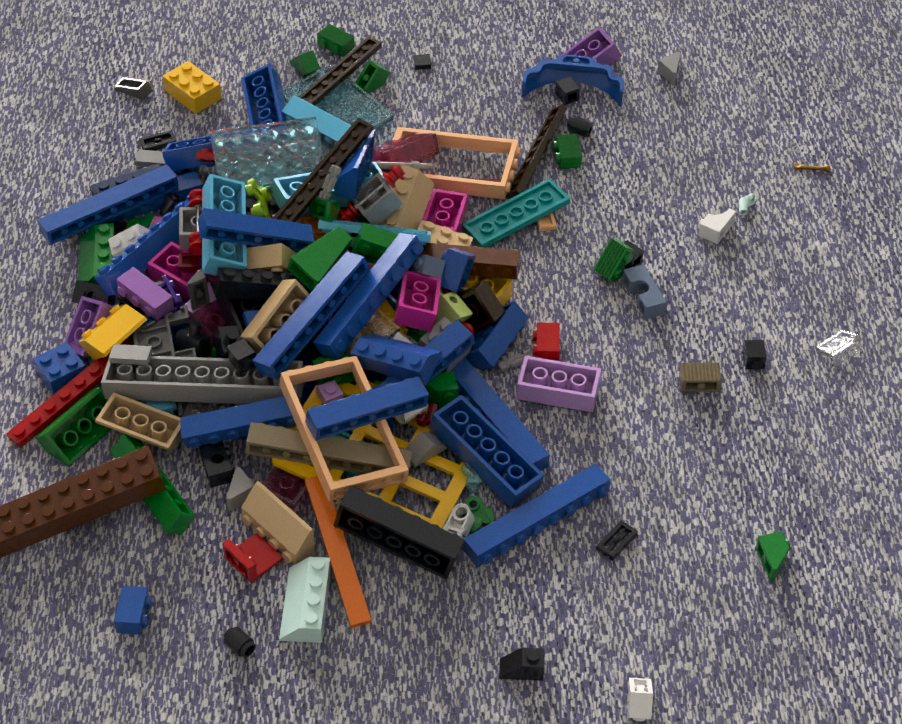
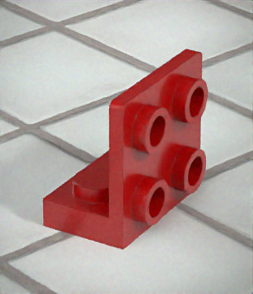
(251, 557)

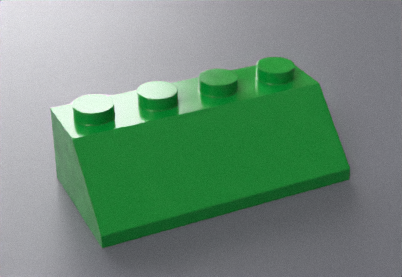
(95, 251)
(75, 429)

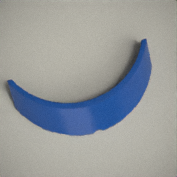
(580, 69)

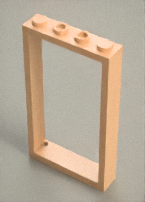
(477, 143)
(366, 482)

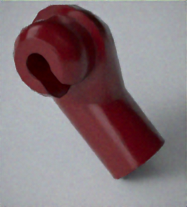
(425, 419)

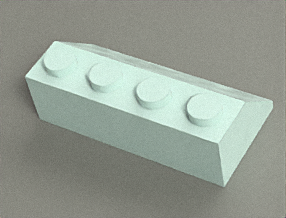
(306, 601)

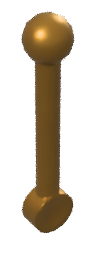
(826, 168)

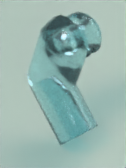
(472, 478)

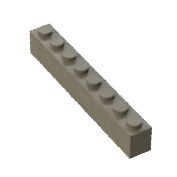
(337, 451)

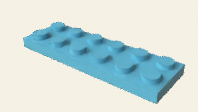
(354, 227)

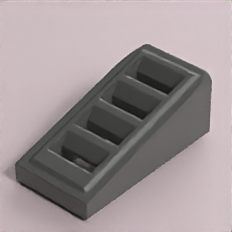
(135, 87)

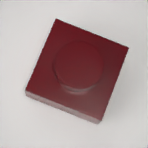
(188, 262)

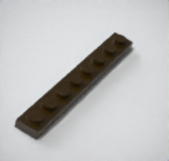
(341, 71)
(536, 151)
(313, 183)

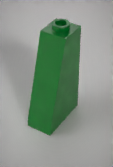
(318, 258)

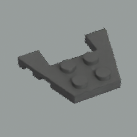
(160, 337)

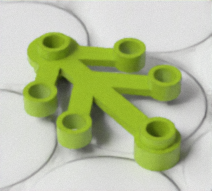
(262, 195)

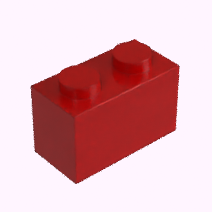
(547, 341)

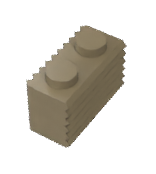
(699, 377)

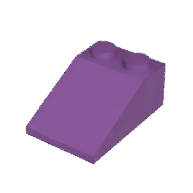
(597, 46)
(85, 317)

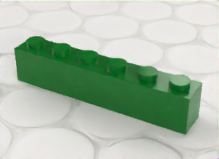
(165, 505)

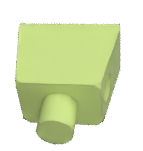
(452, 308)

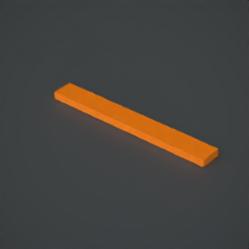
(339, 555)

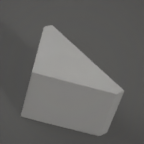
(669, 66)
(424, 447)
(239, 489)

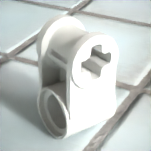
(459, 525)

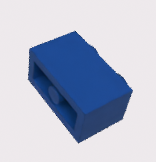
(132, 610)

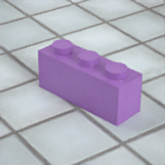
(145, 294)

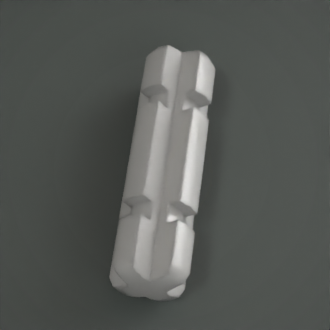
(329, 182)
(513, 361)

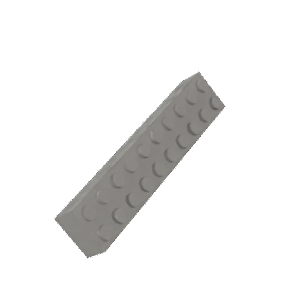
(192, 381)

